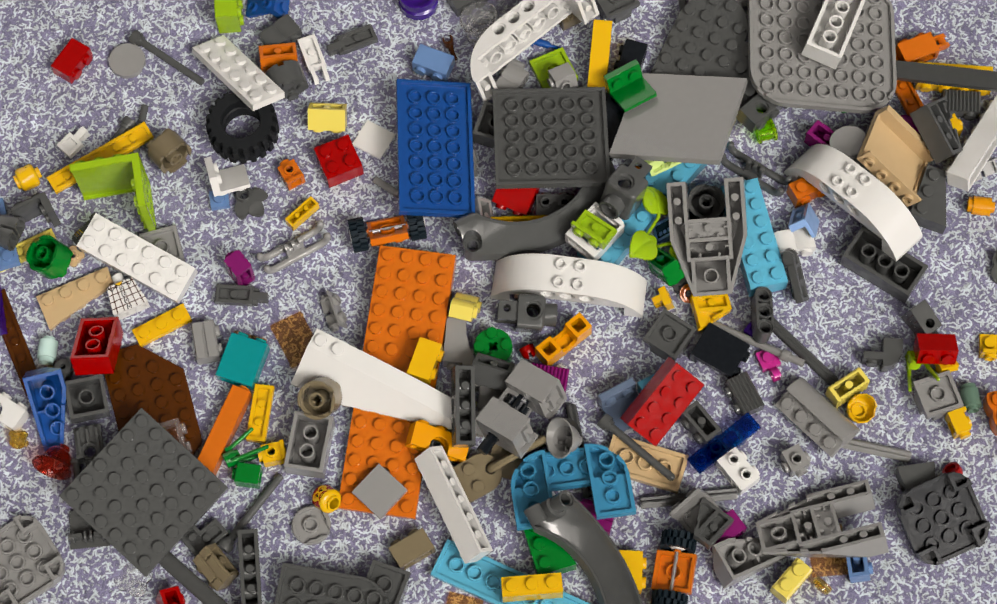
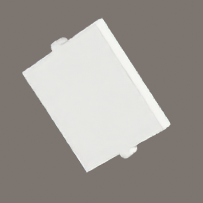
(373, 139)

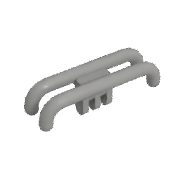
(294, 249)

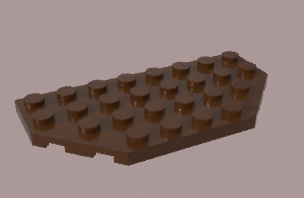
(157, 387)

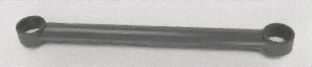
(190, 580)

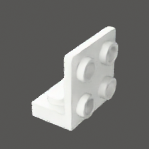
(228, 179)

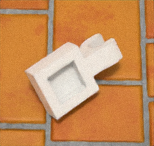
(72, 144)

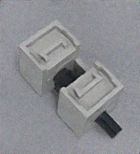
(506, 419)

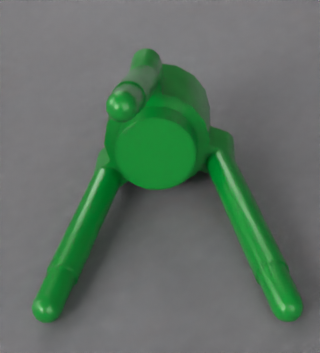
(232, 456)

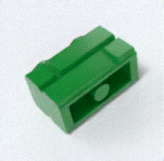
(666, 268)

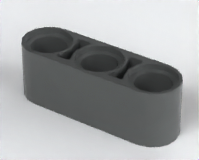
(762, 315)

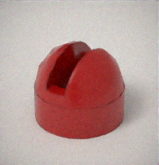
(526, 350)

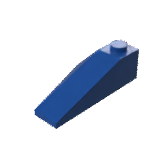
(48, 403)

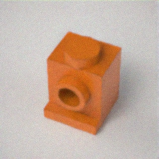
(293, 178)

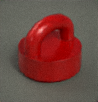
(952, 467)

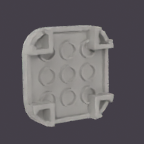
(27, 561)

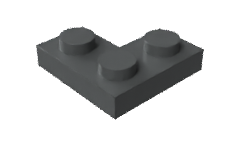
(197, 540)

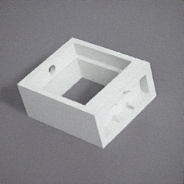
(584, 247)

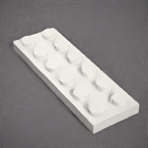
(238, 72)

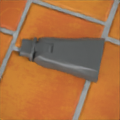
(10, 230)

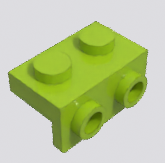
(593, 229)

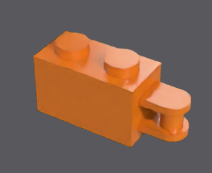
(921, 47)

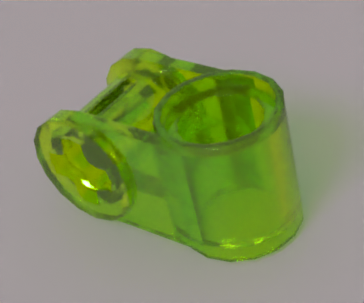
(768, 132)

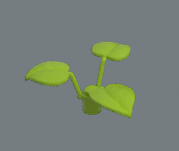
(642, 243)

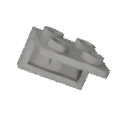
(687, 511)

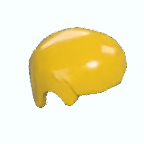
(861, 408)

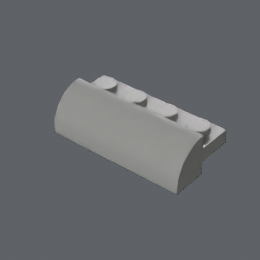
(816, 417)

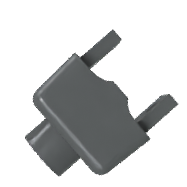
(625, 200)
(518, 315)

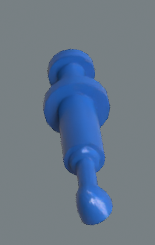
(546, 44)

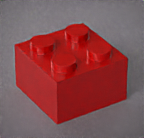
(338, 161)

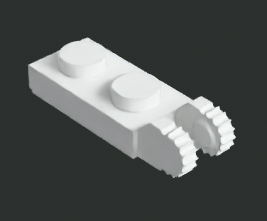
(313, 57)

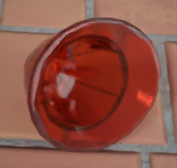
(54, 462)

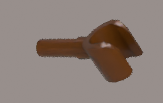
(449, 45)

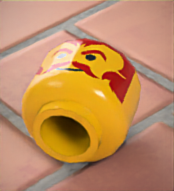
(326, 498)

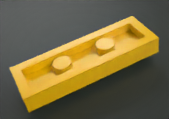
(162, 325)
(260, 413)

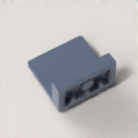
(617, 400)

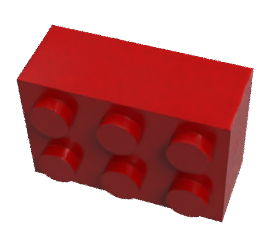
(96, 346)

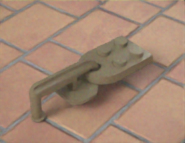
(499, 464)

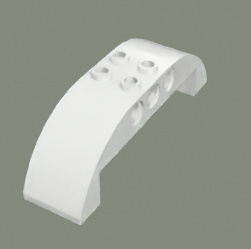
(518, 31)
(860, 196)
(570, 280)

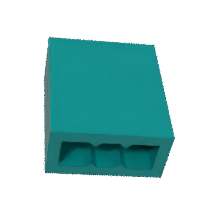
(243, 360)

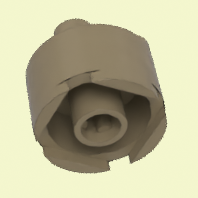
(168, 151)
(312, 405)

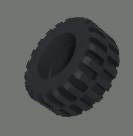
(241, 148)

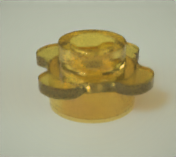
(18, 439)

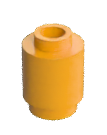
(980, 205)

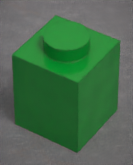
(247, 475)

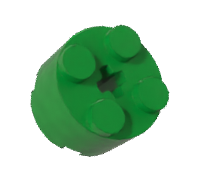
(49, 257)
(494, 339)

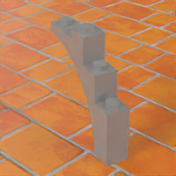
(459, 353)

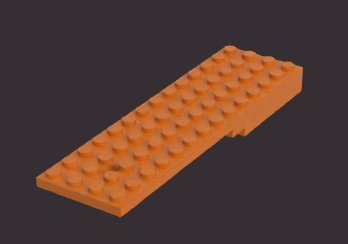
(406, 303)

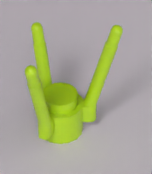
(911, 365)

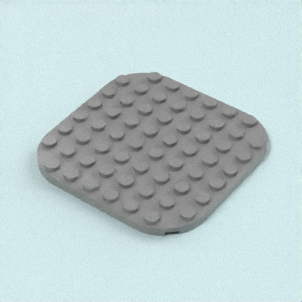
(784, 77)

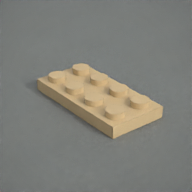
(645, 473)

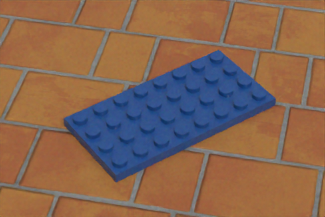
(434, 148)

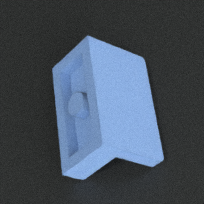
(804, 217)

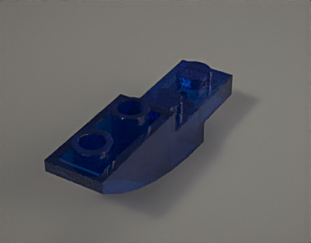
(718, 446)

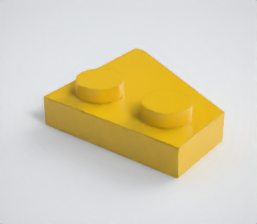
(709, 309)

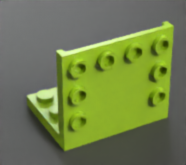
(114, 177)

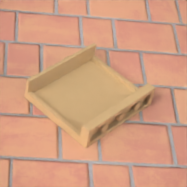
(895, 154)

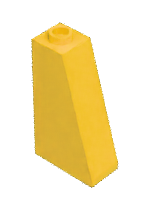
(599, 53)

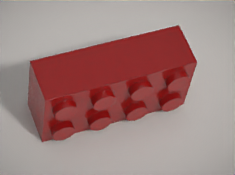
(662, 401)

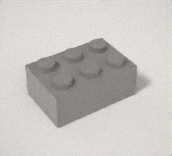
(309, 446)

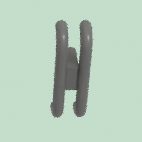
(754, 170)

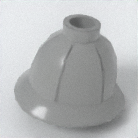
(562, 438)

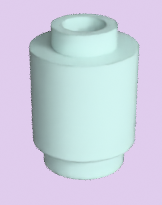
(47, 350)

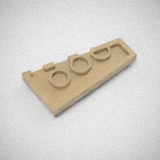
(67, 299)

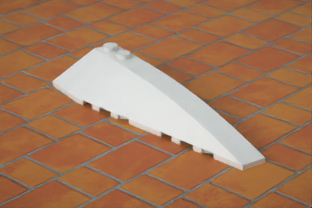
(372, 383)

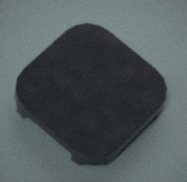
(942, 518)

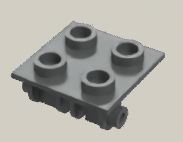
(83, 534)

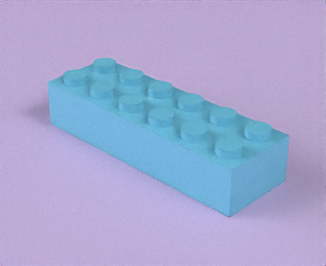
(761, 257)

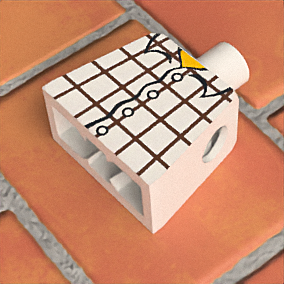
(126, 297)

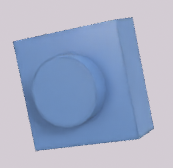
(219, 202)

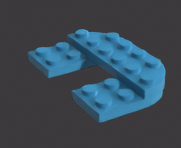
(585, 467)

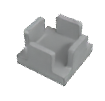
(937, 397)

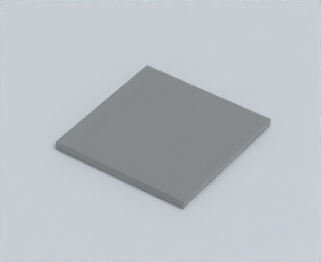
(684, 121)

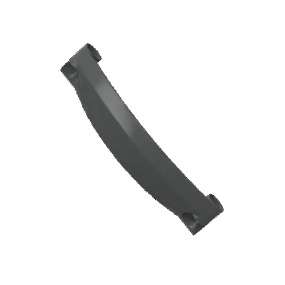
(501, 239)
(582, 536)

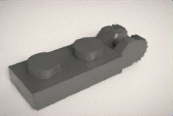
(795, 275)

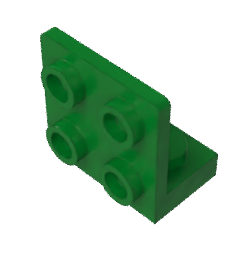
(628, 86)

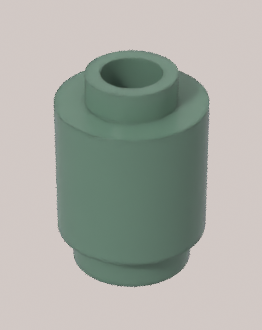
(971, 397)

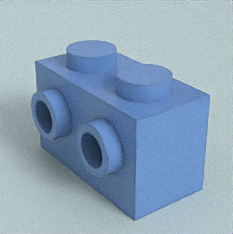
(433, 63)
(859, 569)

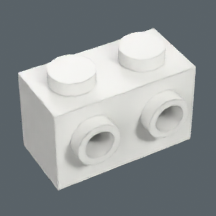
(738, 470)

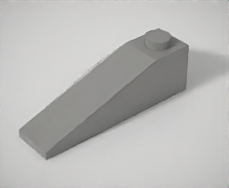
(740, 559)

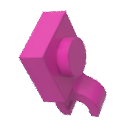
(769, 363)

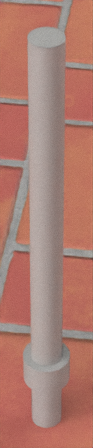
(784, 355)

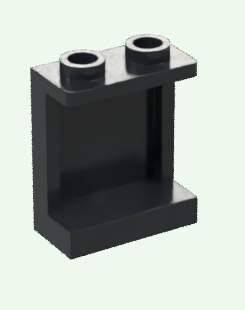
(720, 351)

